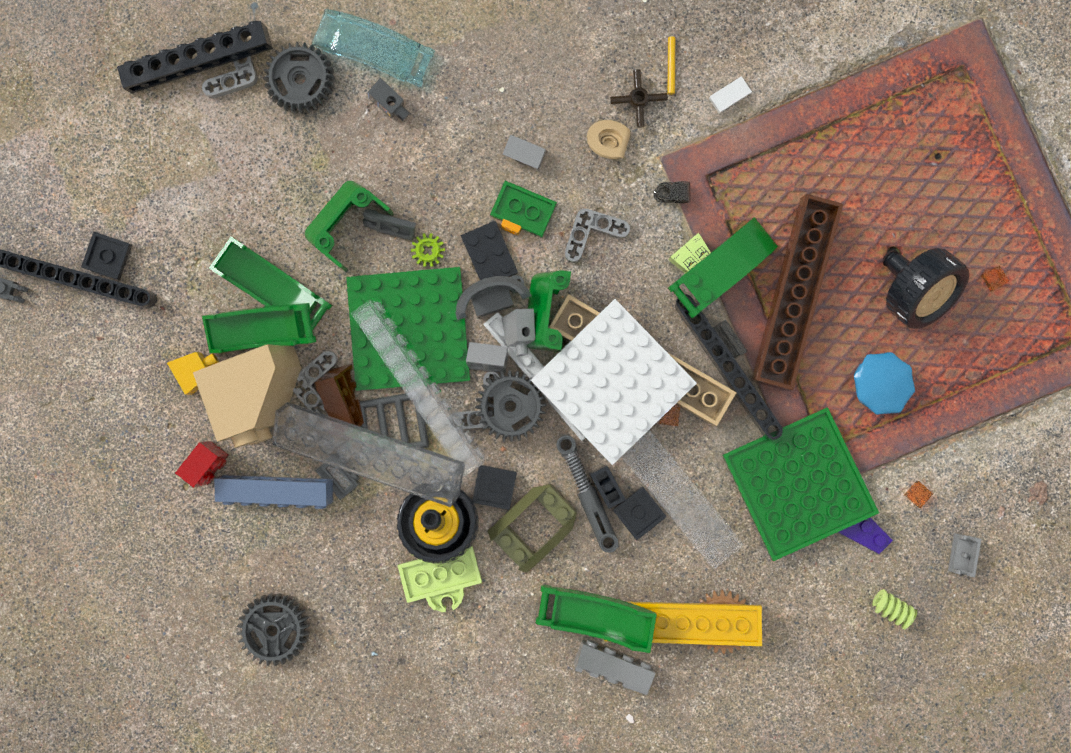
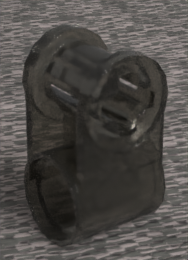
(676, 192)

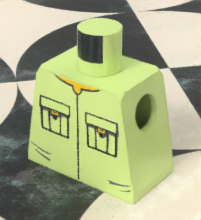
(690, 254)

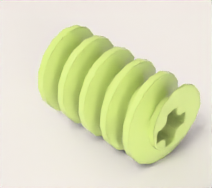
(894, 608)

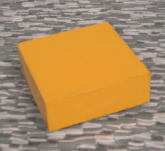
(511, 227)

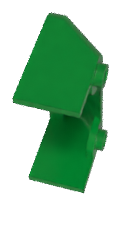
(349, 194)

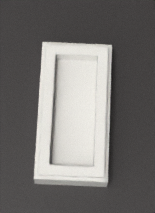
(730, 95)

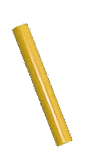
(671, 66)

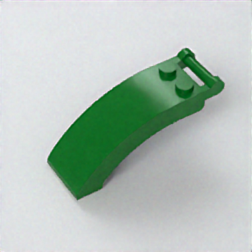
(724, 266)
(264, 280)
(258, 327)
(598, 617)

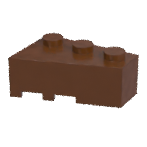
(338, 395)

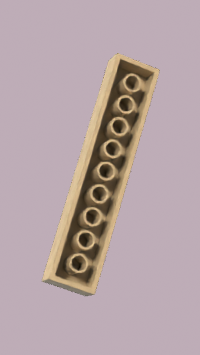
(705, 400)

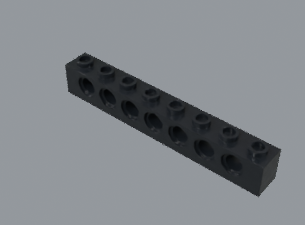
(204, 60)

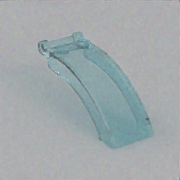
(371, 45)

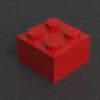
(202, 464)

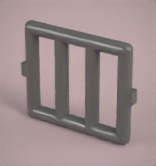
(398, 400)

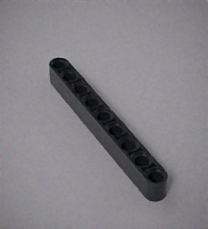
(80, 281)
(736, 372)

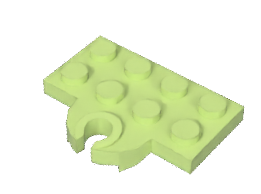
(439, 580)

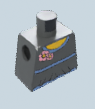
(381, 94)

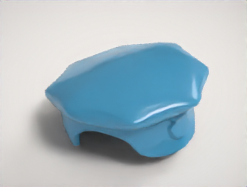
(884, 383)

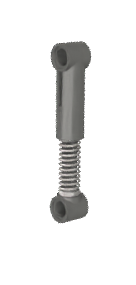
(588, 496)

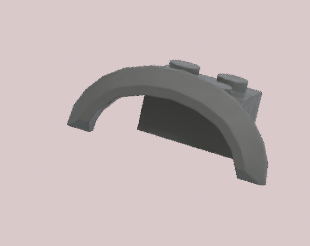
(490, 296)

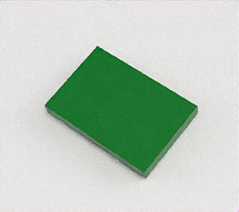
(523, 208)

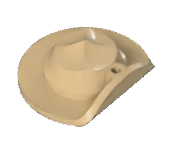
(608, 139)

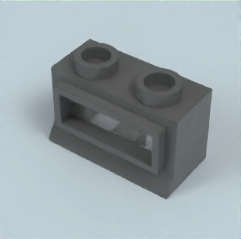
(343, 481)

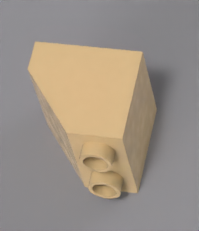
(247, 392)

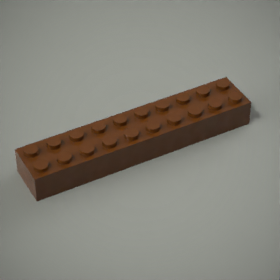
(797, 292)

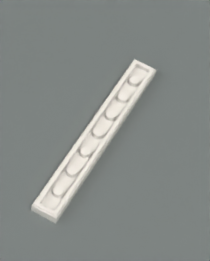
(529, 363)

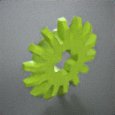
(427, 242)

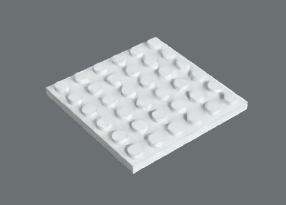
(613, 381)

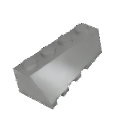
(614, 667)

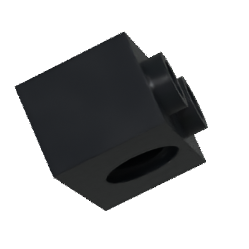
(607, 486)

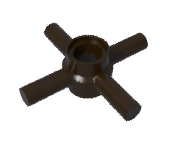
(638, 90)

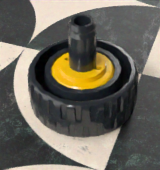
(435, 530)

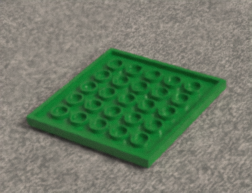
(424, 312)
(800, 484)

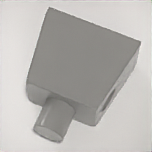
(519, 329)

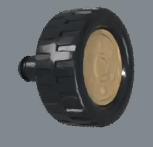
(924, 286)

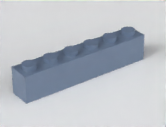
(273, 490)

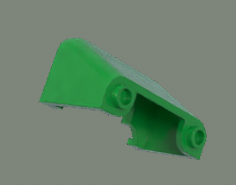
(541, 292)

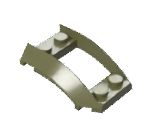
(514, 545)

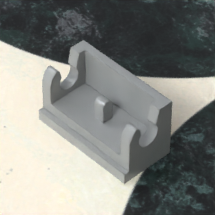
(524, 151)
(487, 357)
(964, 554)

